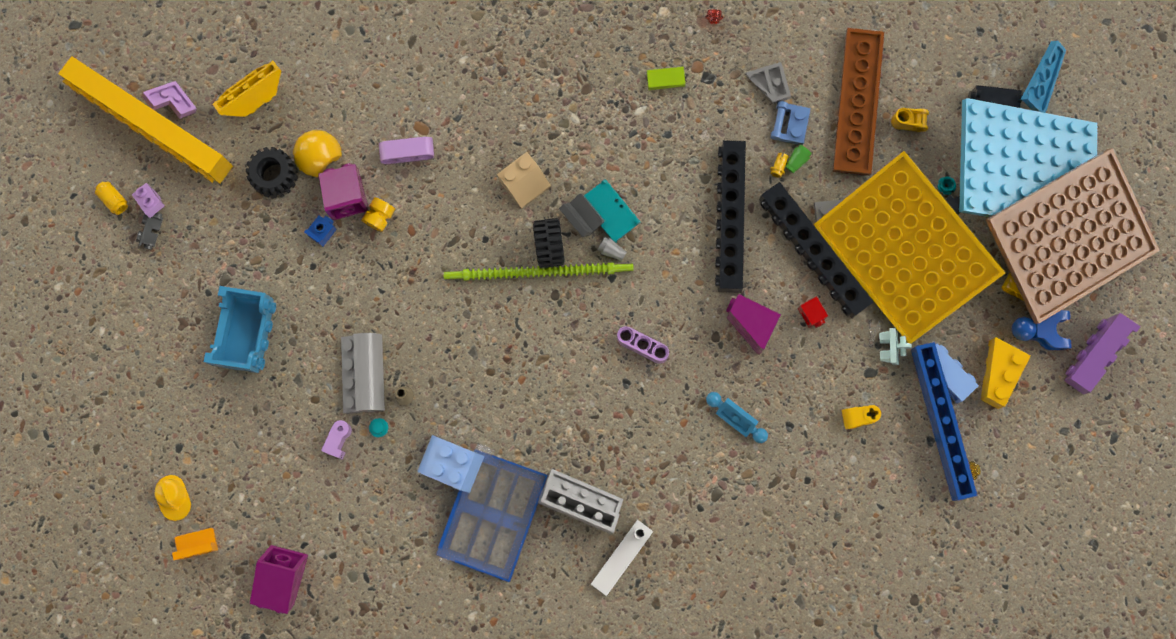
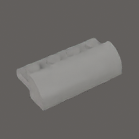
(362, 373)
(581, 501)

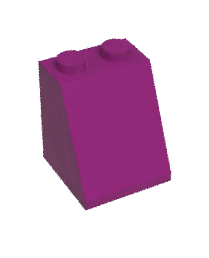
(343, 192)
(752, 321)
(278, 579)

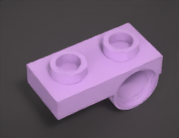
(148, 200)

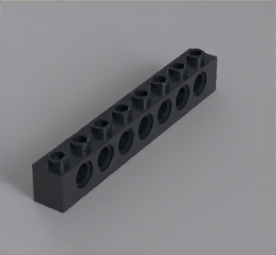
(736, 151)
(814, 239)

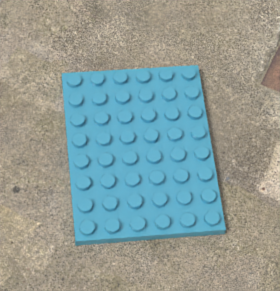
(1016, 152)

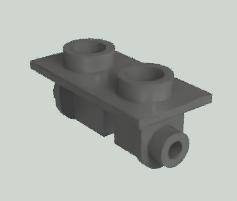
(147, 237)

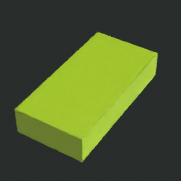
(665, 78)

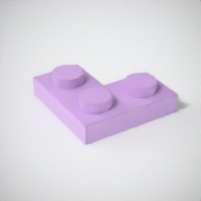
(171, 95)

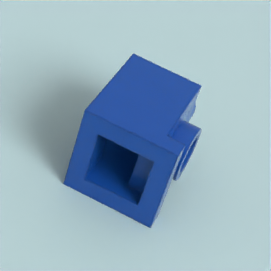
(323, 235)

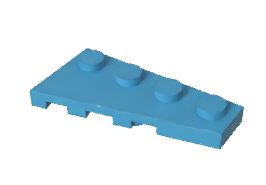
(1043, 81)

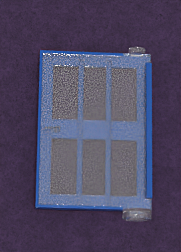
(494, 518)

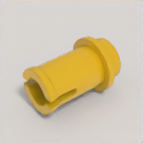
(779, 165)

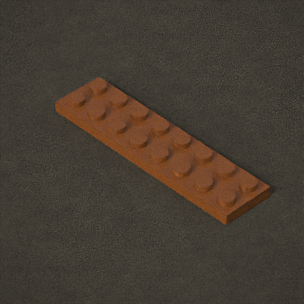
(858, 102)

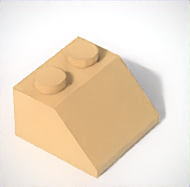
(523, 180)

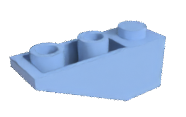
(958, 381)

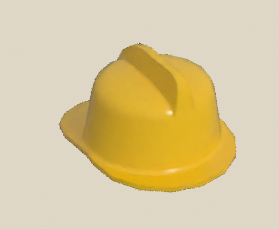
(172, 497)

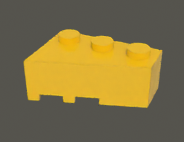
(1002, 372)

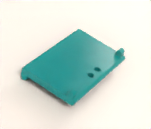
(616, 214)

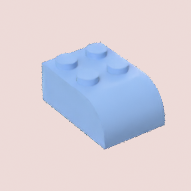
(450, 464)

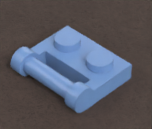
(796, 125)

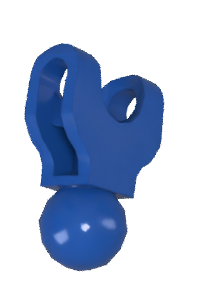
(1044, 332)

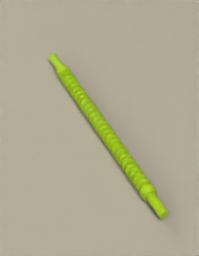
(466, 274)

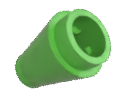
(798, 158)

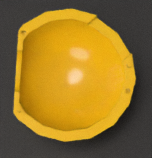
(315, 151)

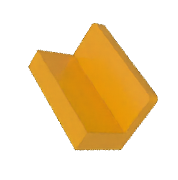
(195, 544)

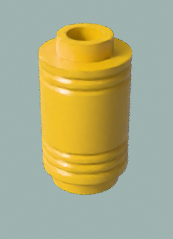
(111, 198)

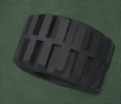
(266, 159)
(548, 242)

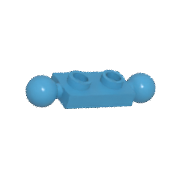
(737, 417)

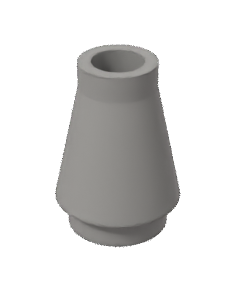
(611, 249)

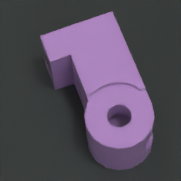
(336, 439)

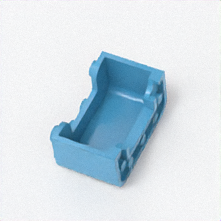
(242, 330)

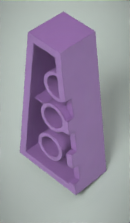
(1100, 352)

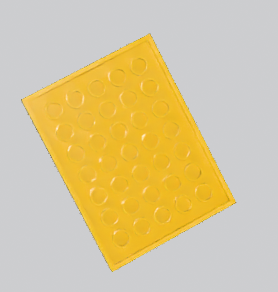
(908, 248)

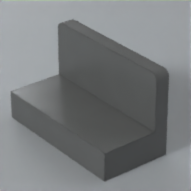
(582, 215)

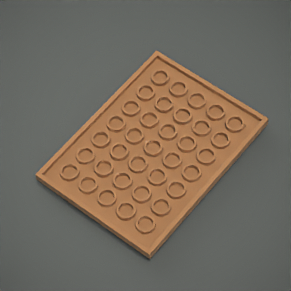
(1072, 235)

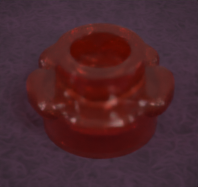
(714, 16)

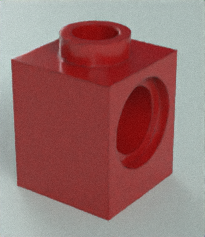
(813, 313)

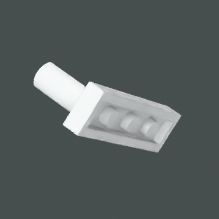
(621, 557)

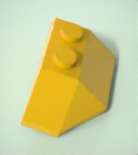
(250, 92)

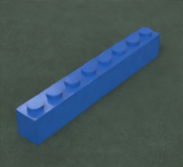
(943, 422)

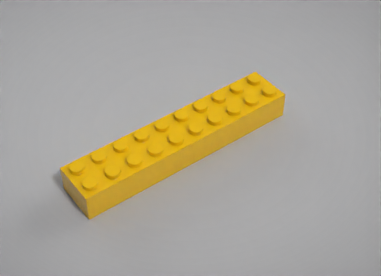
(145, 121)

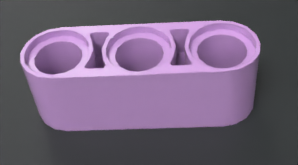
(406, 150)
(636, 337)

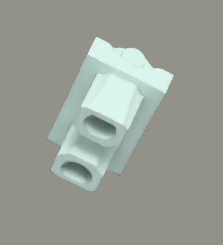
(892, 355)

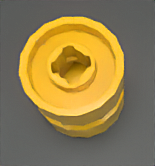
(378, 214)

